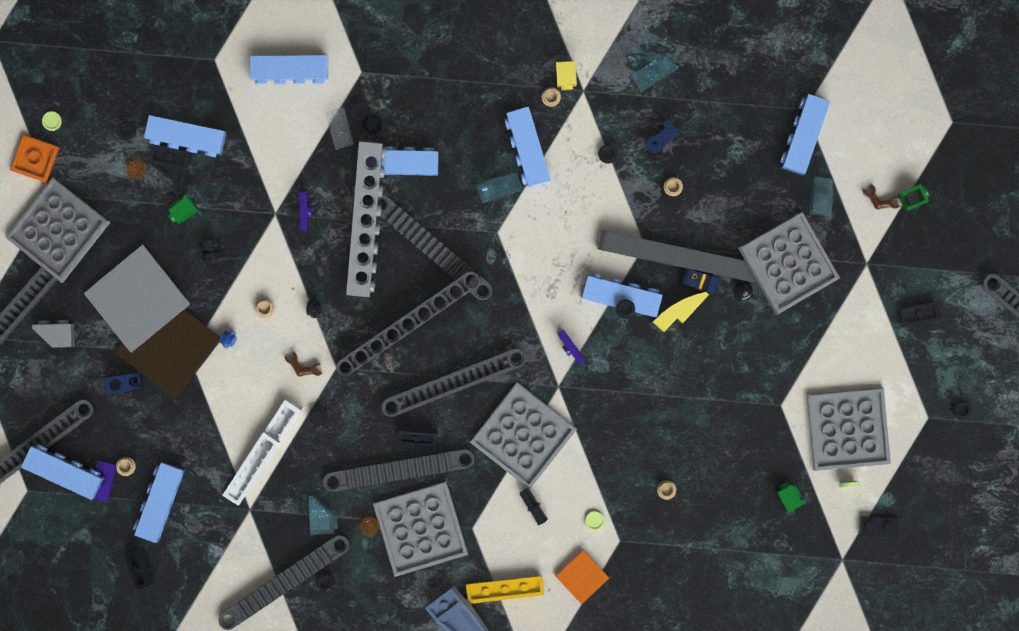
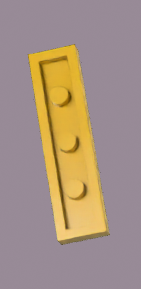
(505, 589)

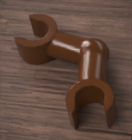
(876, 202)
(302, 371)

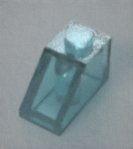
(654, 72)
(499, 187)
(822, 197)
(321, 517)

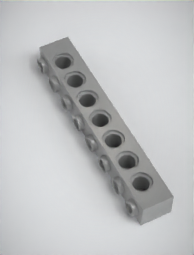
(355, 286)

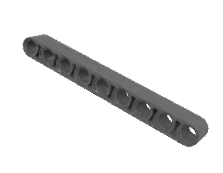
(675, 256)
(399, 326)

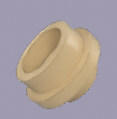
(551, 97)
(673, 186)
(265, 308)
(125, 466)
(666, 489)

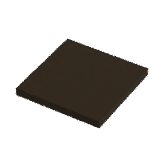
(173, 353)

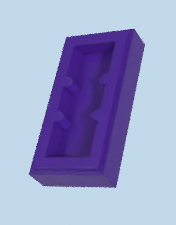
(305, 211)
(570, 348)
(107, 471)

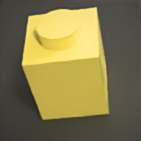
(566, 75)

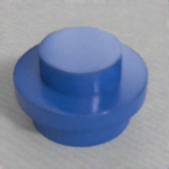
(228, 338)

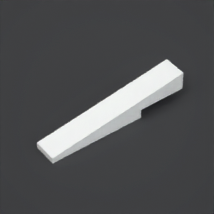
(262, 451)

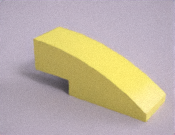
(679, 311)

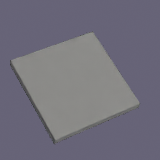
(57, 230)
(789, 263)
(137, 298)
(848, 429)
(523, 435)
(420, 528)

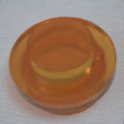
(136, 169)
(369, 526)

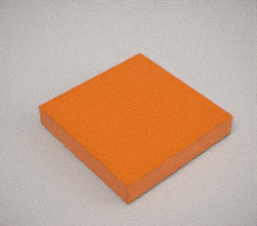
(34, 158)
(582, 576)

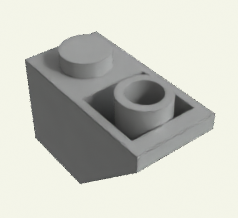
(56, 334)

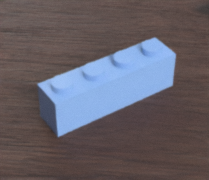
(289, 68)
(185, 135)
(805, 135)
(528, 147)
(409, 161)
(613, 292)
(63, 472)
(159, 502)

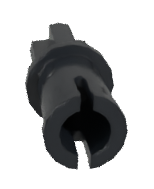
(533, 506)

